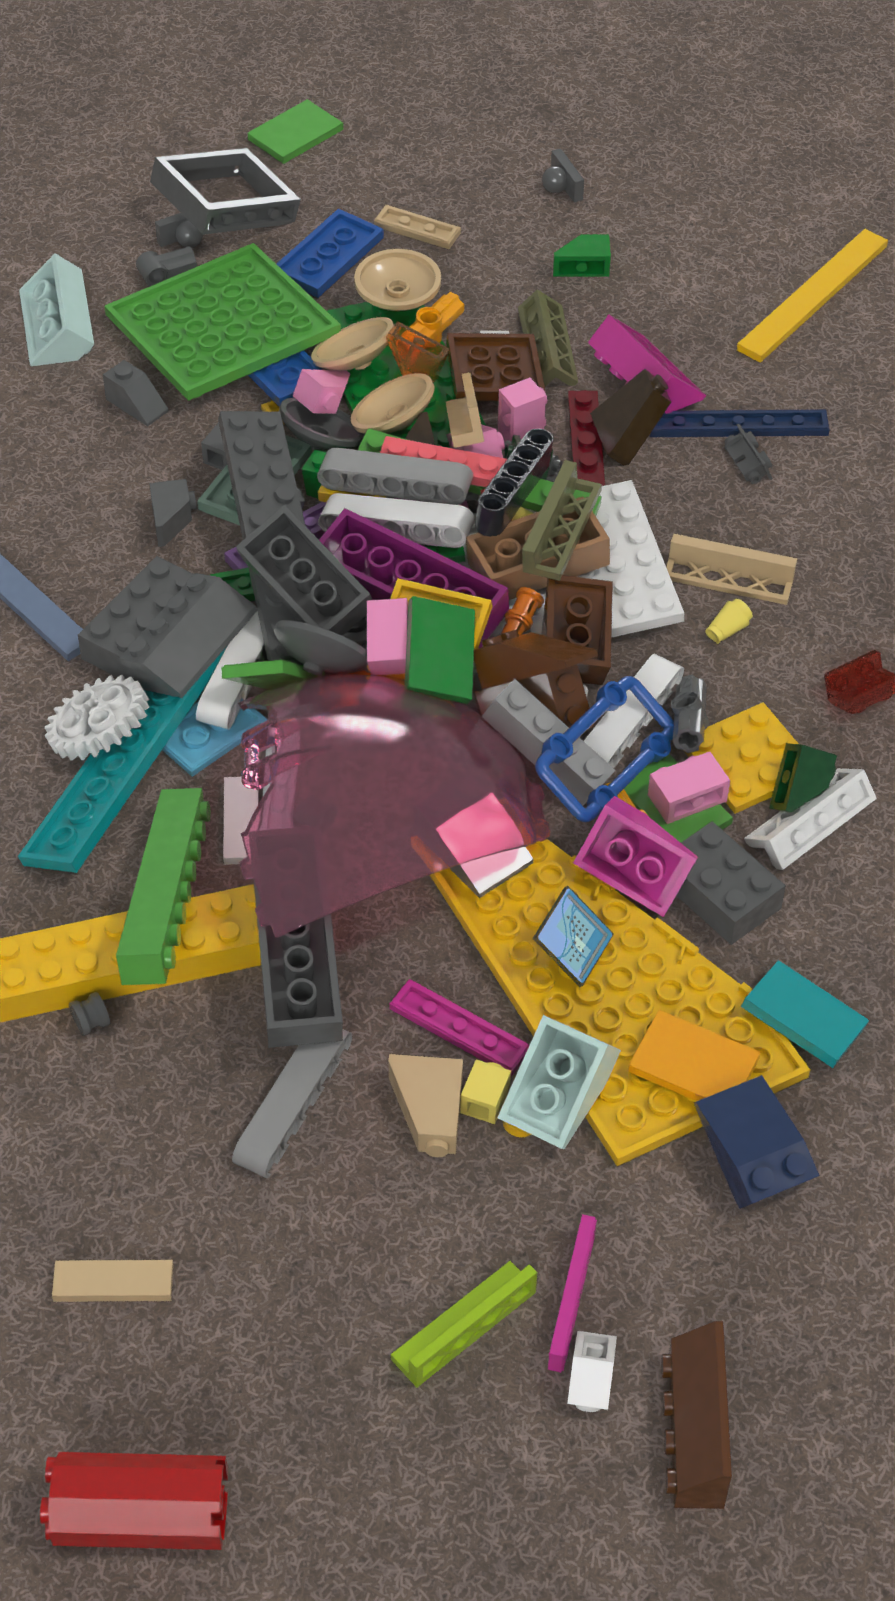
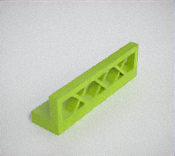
(465, 1322)

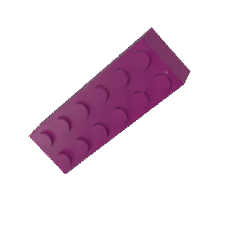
(381, 556)

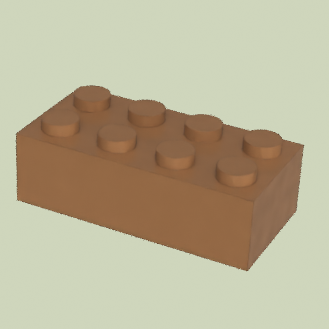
(501, 555)

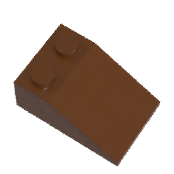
(581, 614)
(525, 656)
(557, 690)

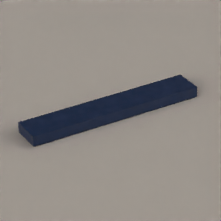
(760, 422)

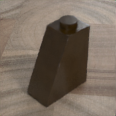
(631, 415)

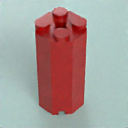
(135, 1500)

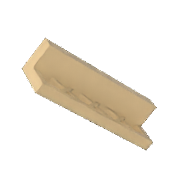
(465, 417)
(731, 563)

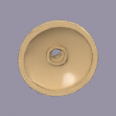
(397, 279)
(353, 345)
(393, 404)

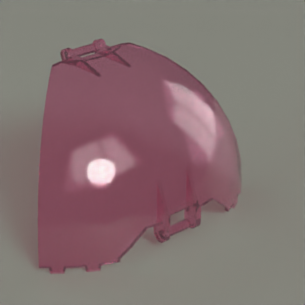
(373, 793)

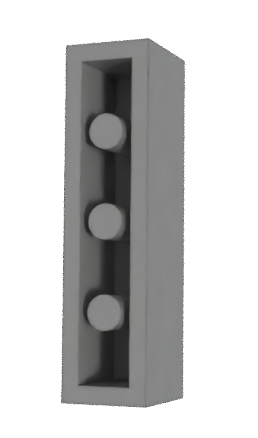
(527, 726)

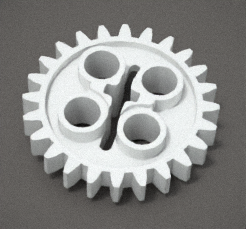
(96, 717)

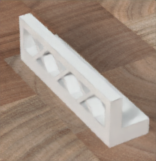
(793, 835)

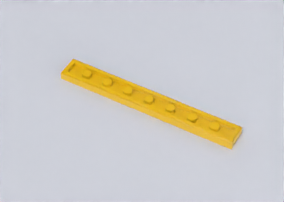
(811, 295)

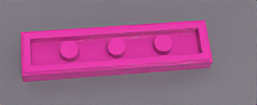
(459, 1026)
(572, 1294)

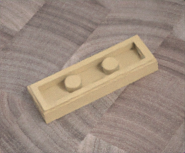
(417, 227)
(112, 1280)

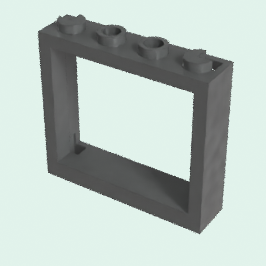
(274, 208)

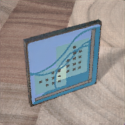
(573, 936)

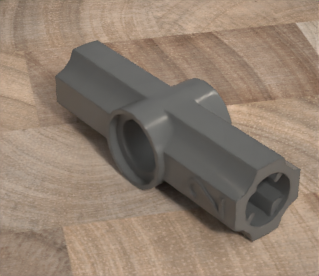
(689, 714)

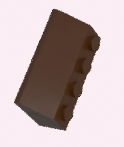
(698, 1418)

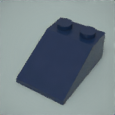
(755, 1141)

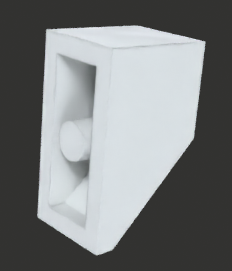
(592, 1371)

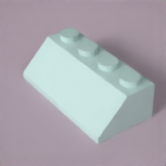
(56, 314)

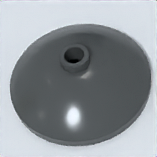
(319, 430)
(320, 648)

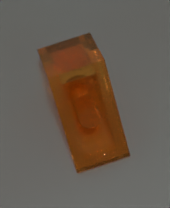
(416, 352)

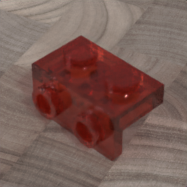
(859, 683)

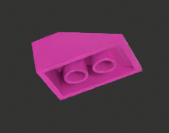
(636, 856)

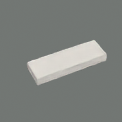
(238, 810)

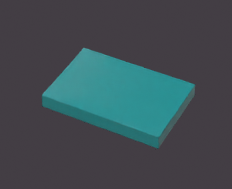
(805, 1013)

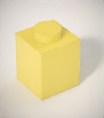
(485, 1091)

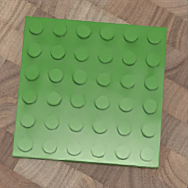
(222, 321)

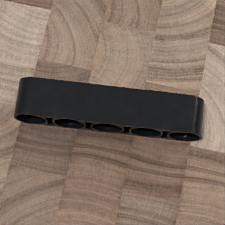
(514, 482)

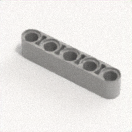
(395, 476)
(286, 1105)

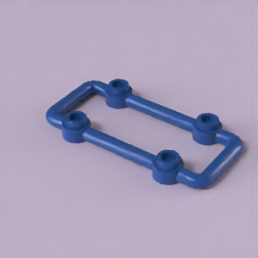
(560, 747)

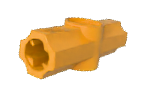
(435, 319)

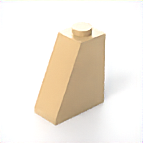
(429, 1099)

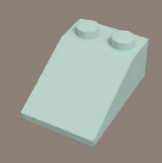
(558, 1082)

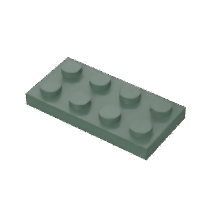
(219, 497)

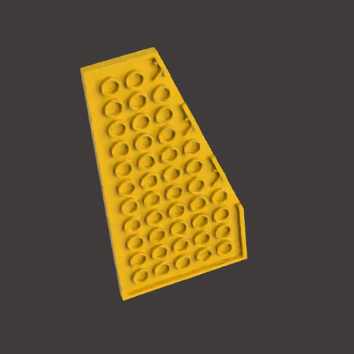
(638, 974)

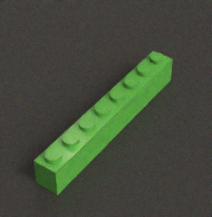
(163, 887)

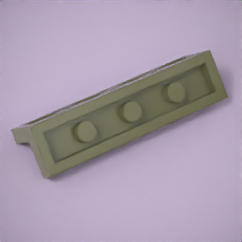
(550, 337)
(551, 517)

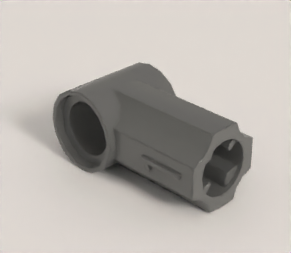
(157, 268)

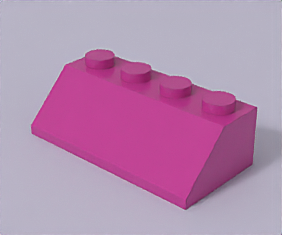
(632, 352)

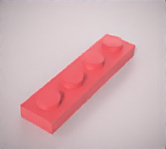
(483, 466)

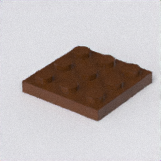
(493, 362)

